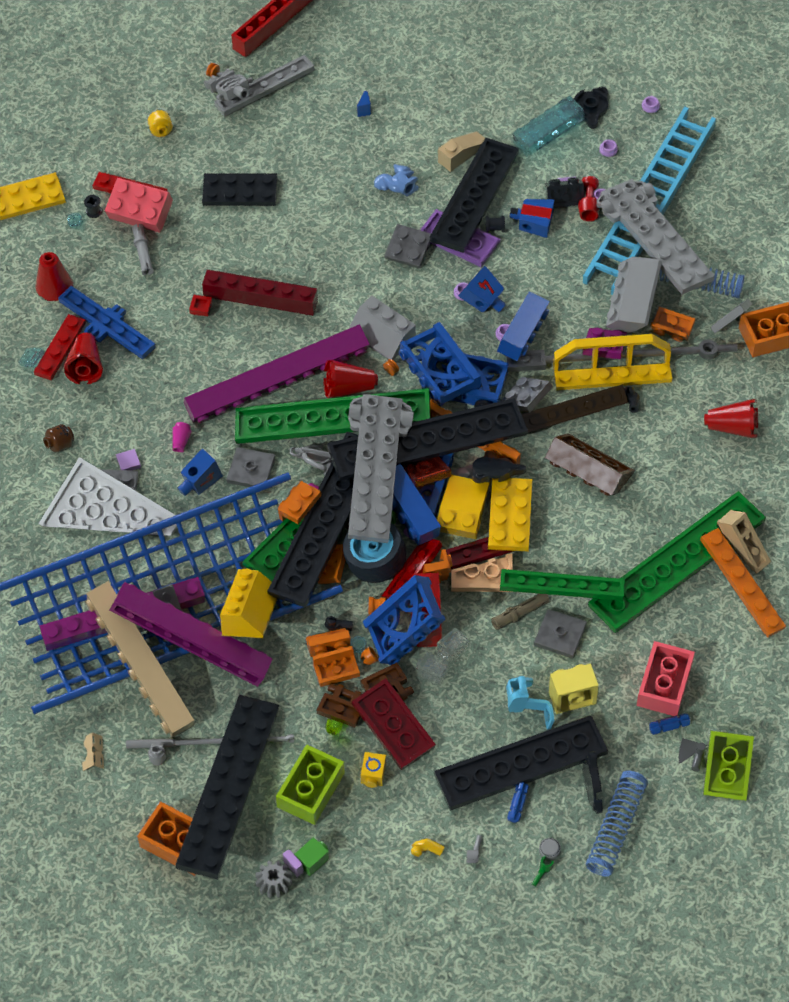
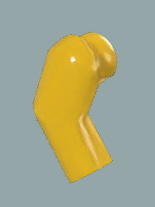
(426, 845)

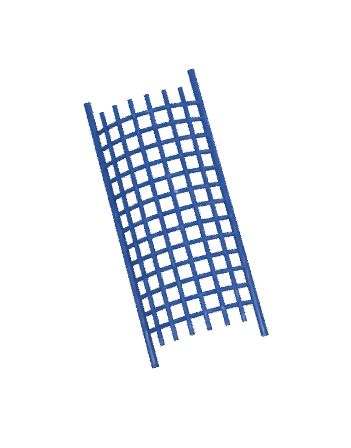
(120, 541)

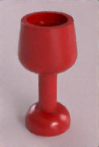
(587, 206)

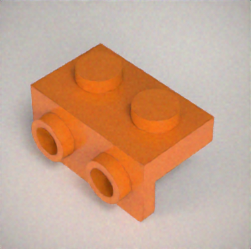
(673, 324)
(298, 502)
(334, 567)
(442, 567)
(328, 641)
(335, 666)

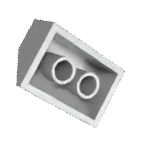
(383, 327)

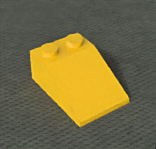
(462, 507)

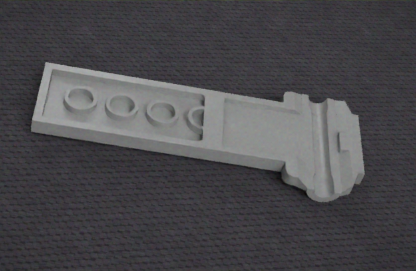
(636, 208)
(379, 425)

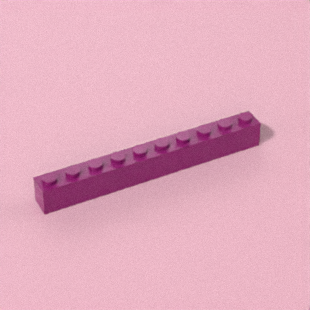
(275, 374)

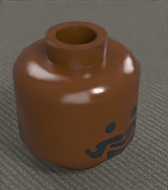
(58, 438)

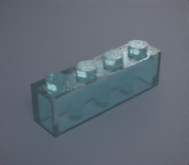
(548, 126)

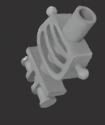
(229, 85)

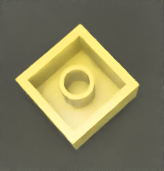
(573, 688)

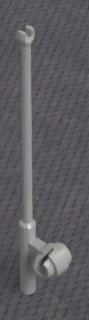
(157, 752)

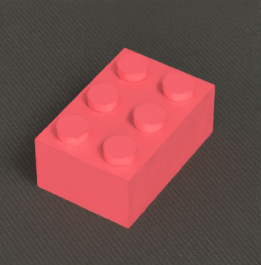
(138, 205)
(665, 678)

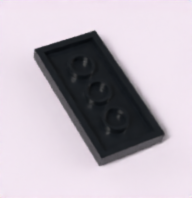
(239, 189)

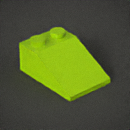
(728, 765)

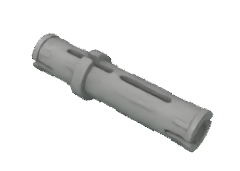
(141, 243)

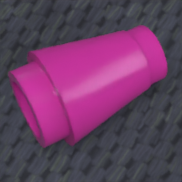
(180, 436)

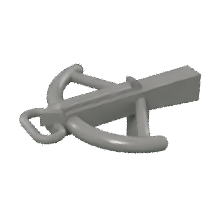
(311, 454)

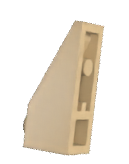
(459, 150)
(743, 538)

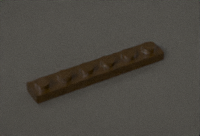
(575, 408)

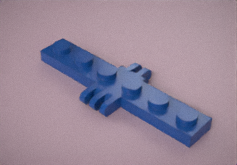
(106, 322)

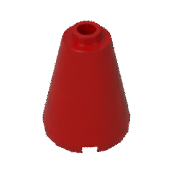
(52, 277)
(83, 360)
(347, 379)
(734, 418)

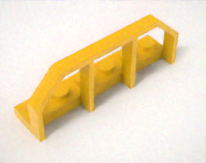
(612, 376)

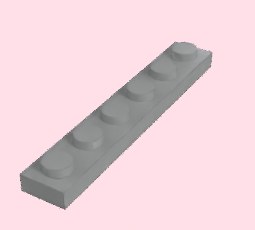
(268, 84)

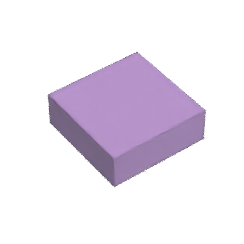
(128, 460)
(293, 863)

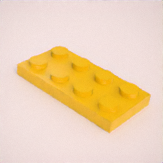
(30, 196)
(510, 514)

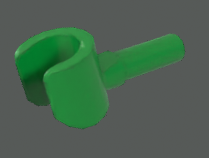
(543, 869)

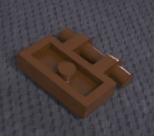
(394, 676)
(339, 709)

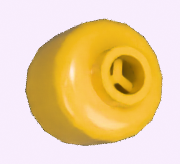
(160, 123)

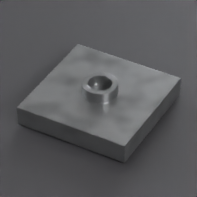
(250, 467)
(560, 633)

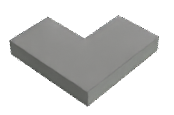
(741, 308)

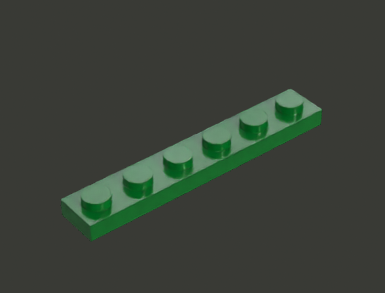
(562, 584)

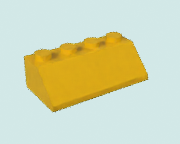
(247, 605)

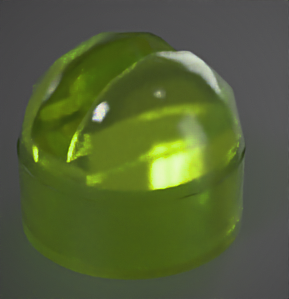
(333, 727)

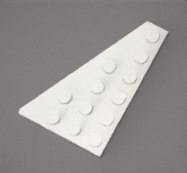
(102, 503)

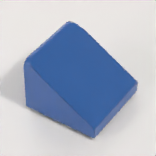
(364, 105)

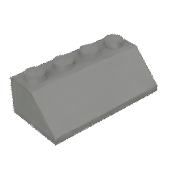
(633, 294)

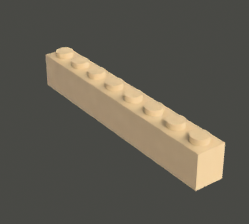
(141, 661)

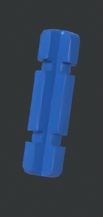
(669, 723)
(518, 802)

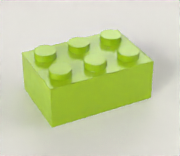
(310, 784)

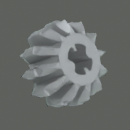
(281, 884)

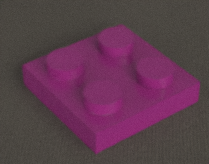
(606, 352)

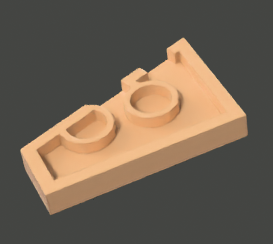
(480, 577)

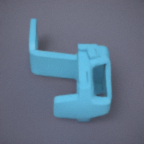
(520, 699)

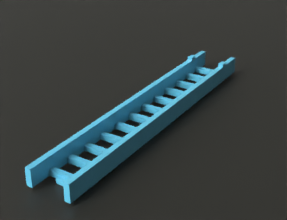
(668, 196)

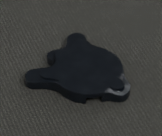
(594, 104)
(493, 467)
(592, 781)

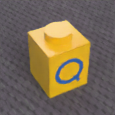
(373, 769)

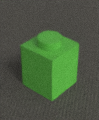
(313, 855)

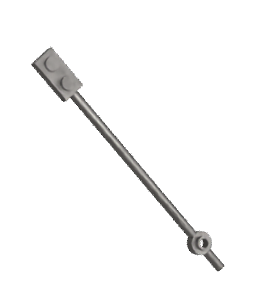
(537, 360)

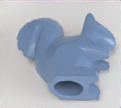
(399, 183)

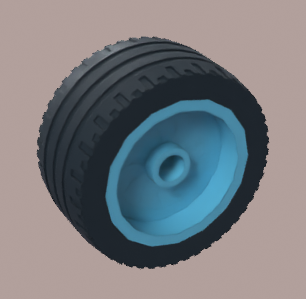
(375, 560)

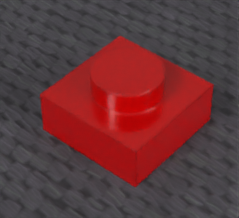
(200, 305)

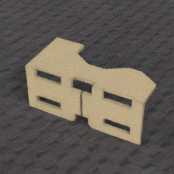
(88, 743)

